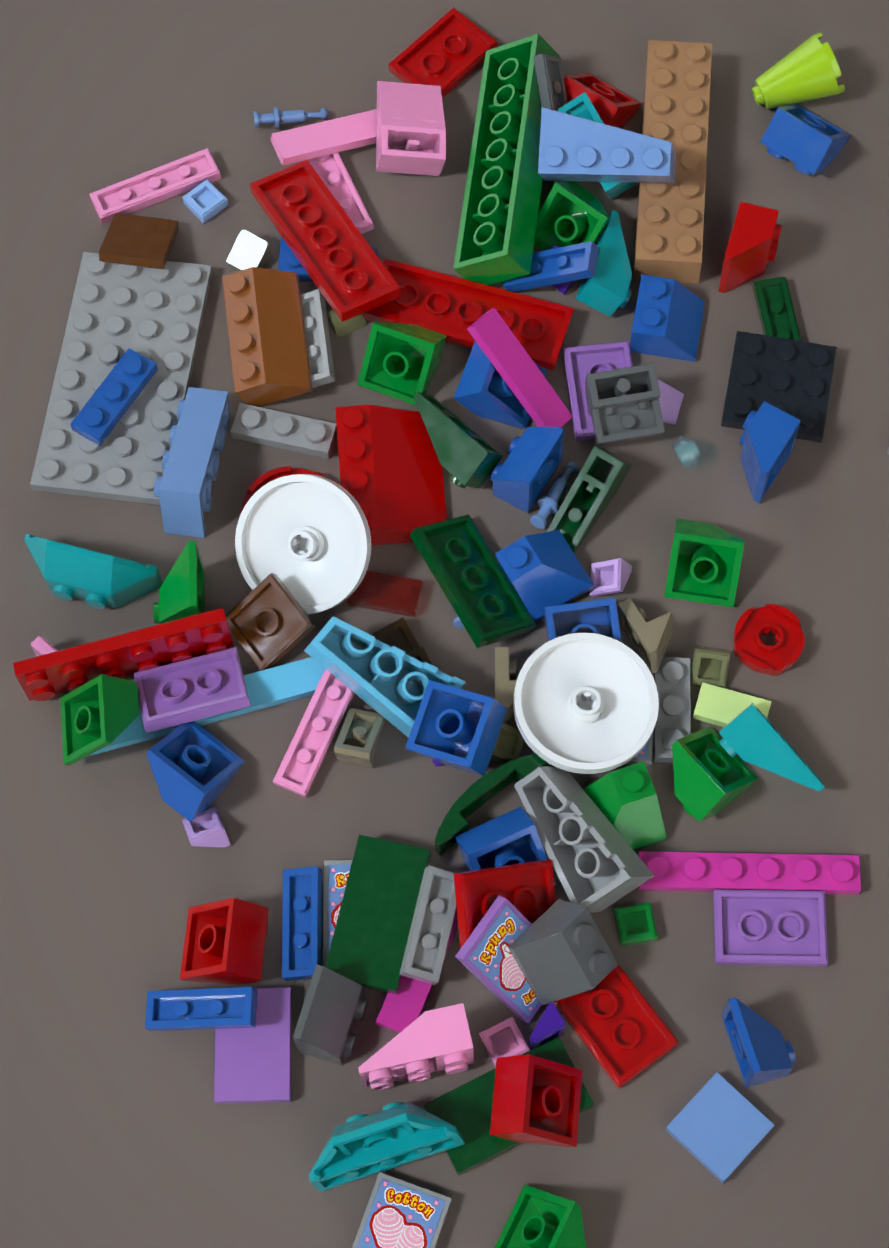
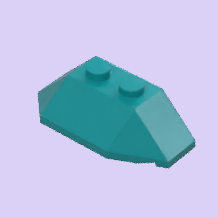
(91, 575)
(380, 1143)

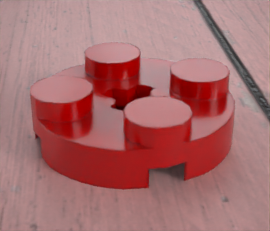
(771, 658)

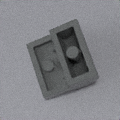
(624, 404)

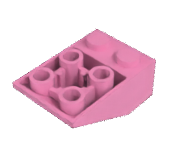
(410, 129)
(428, 1045)

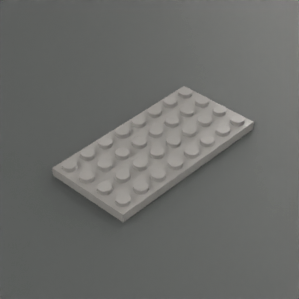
(112, 311)

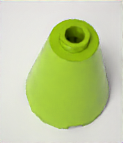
(800, 76)

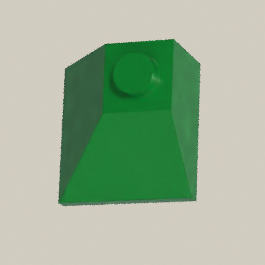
(569, 217)
(400, 360)
(704, 564)
(183, 588)
(96, 715)
(707, 775)
(630, 805)
(543, 1222)

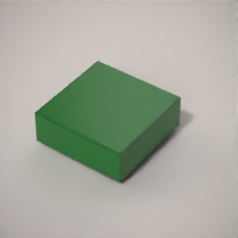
(635, 924)

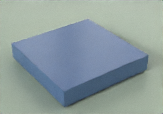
(719, 1127)

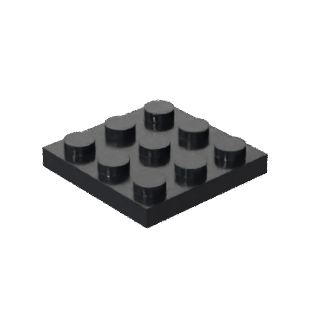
(785, 375)

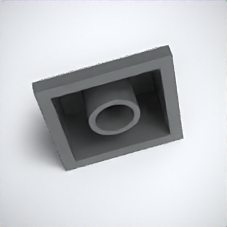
(562, 953)
(330, 1016)

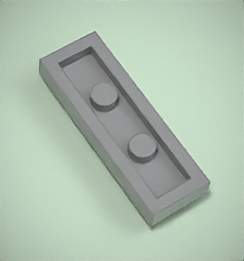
(318, 338)
(284, 430)
(674, 706)
(430, 926)

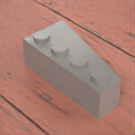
(581, 842)

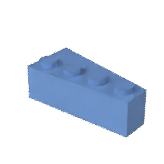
(598, 152)
(192, 461)

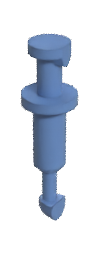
(287, 117)
(548, 503)

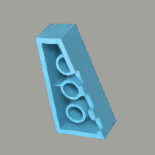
(376, 672)

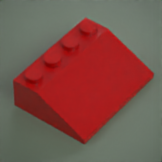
(390, 470)

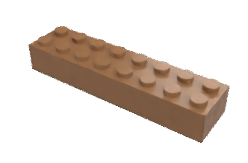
(678, 112)

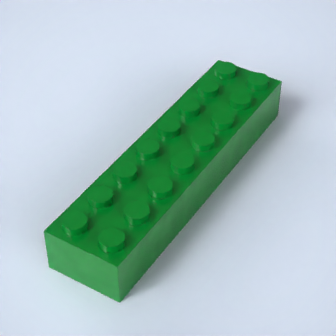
(503, 167)

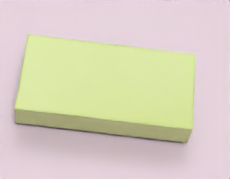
(721, 705)

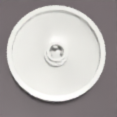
(306, 535)
(585, 703)

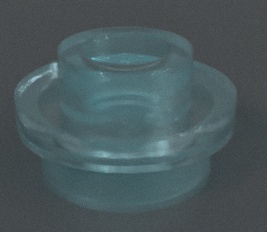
(687, 452)

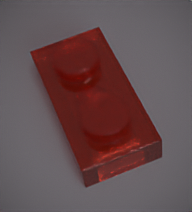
(387, 594)

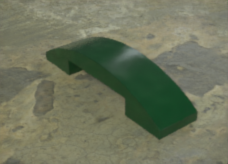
(478, 794)

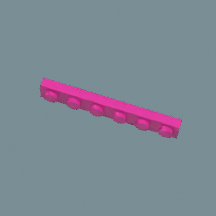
(751, 872)

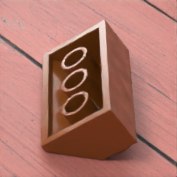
(266, 335)

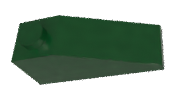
(456, 444)
(589, 495)

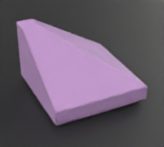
(670, 402)
(609, 576)
(206, 830)

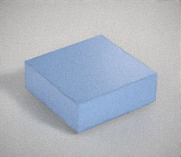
(205, 201)

